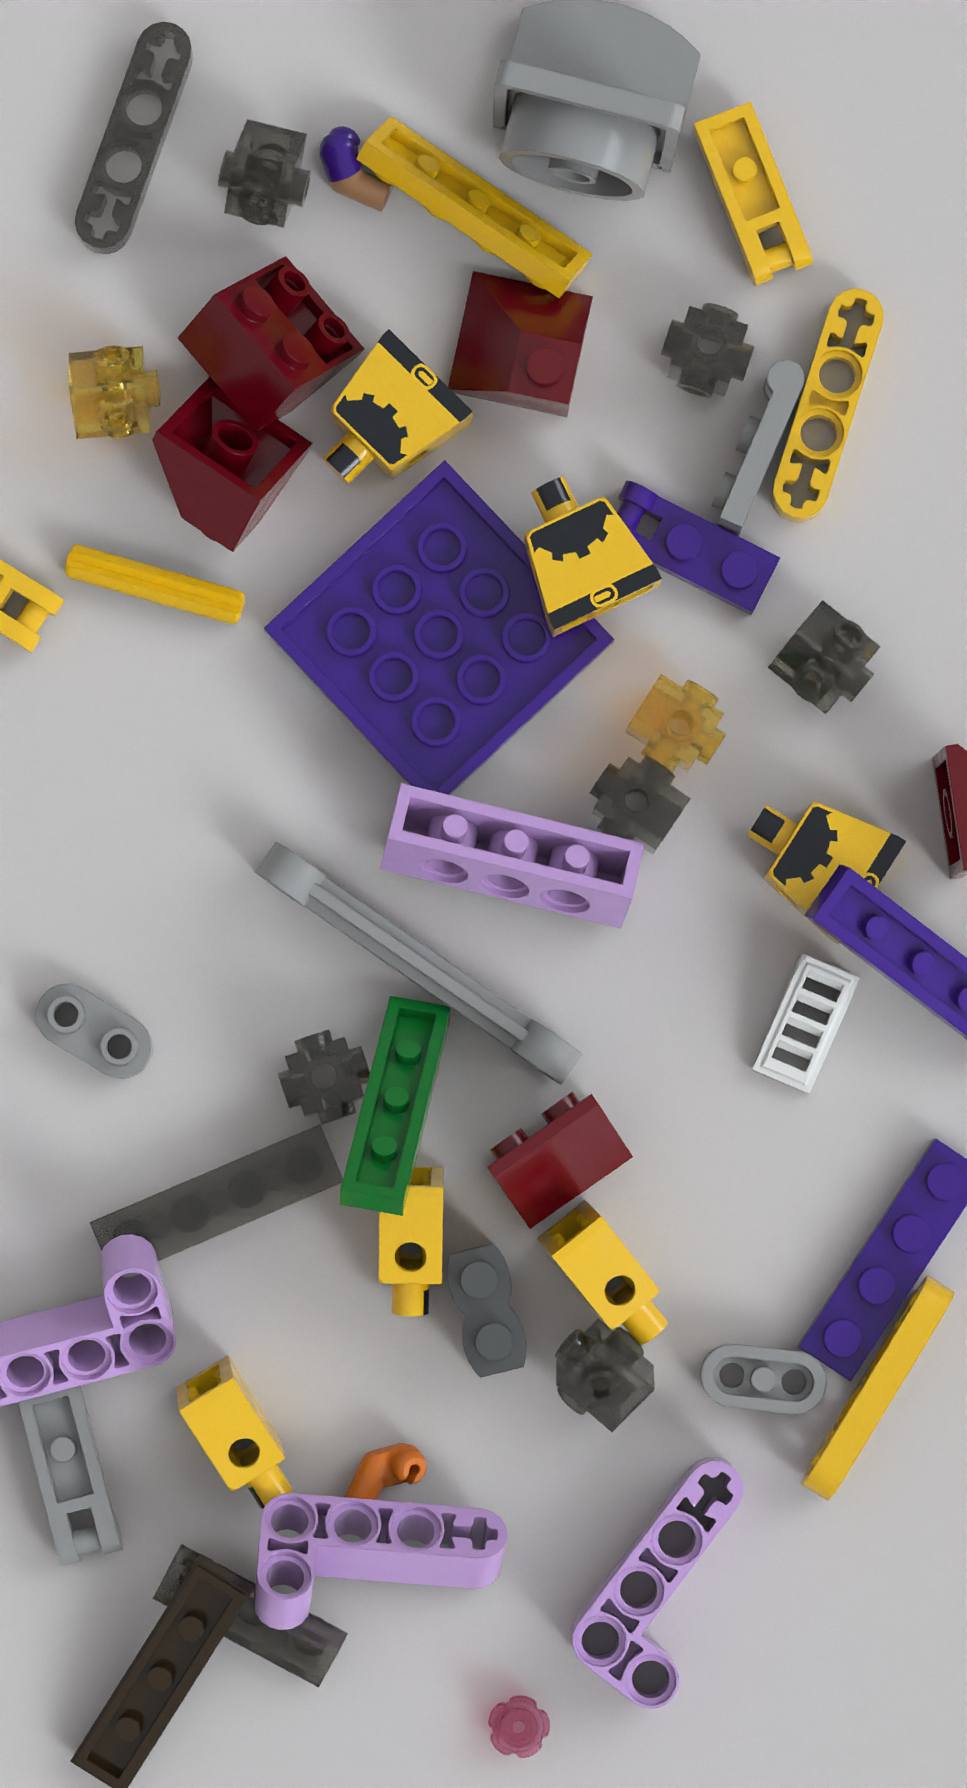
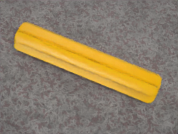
(155, 584)

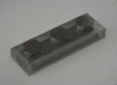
(303, 1650)

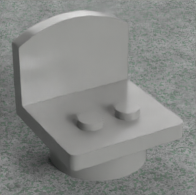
(593, 97)

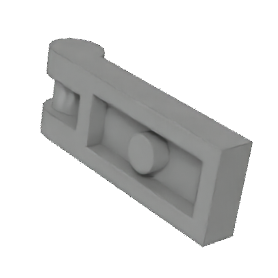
(759, 444)
(70, 1473)

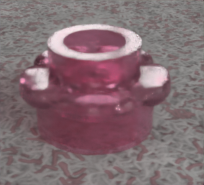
(506, 1714)

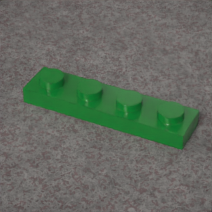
(395, 1106)

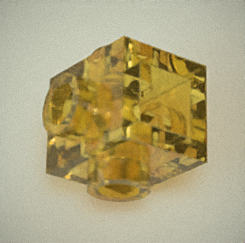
(112, 392)
(670, 702)

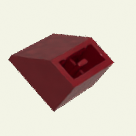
(269, 342)
(559, 1159)

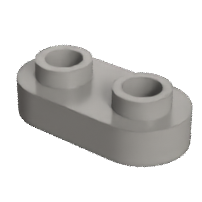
(93, 1031)
(762, 1379)

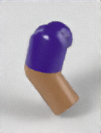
(346, 173)

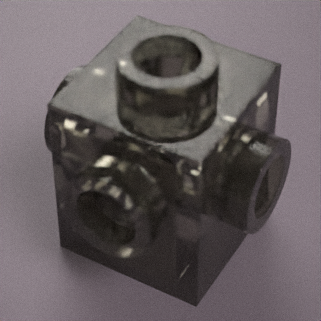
(265, 174)
(701, 372)
(826, 658)
(651, 782)
(336, 1100)
(603, 1373)

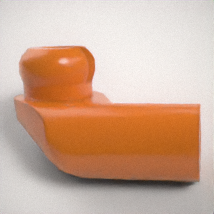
(387, 1468)

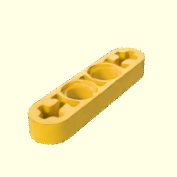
(826, 405)
(877, 1388)

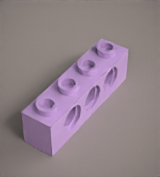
(512, 856)

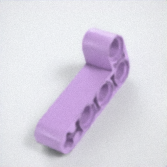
(107, 1320)
(376, 1558)
(667, 1571)

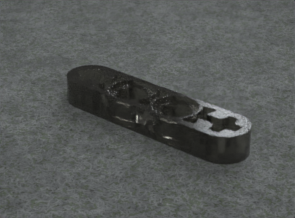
(141, 140)

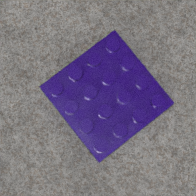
(434, 635)

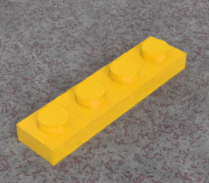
(474, 207)

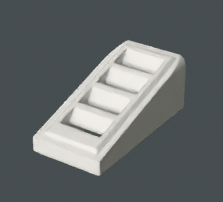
(829, 976)

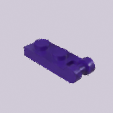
(698, 549)

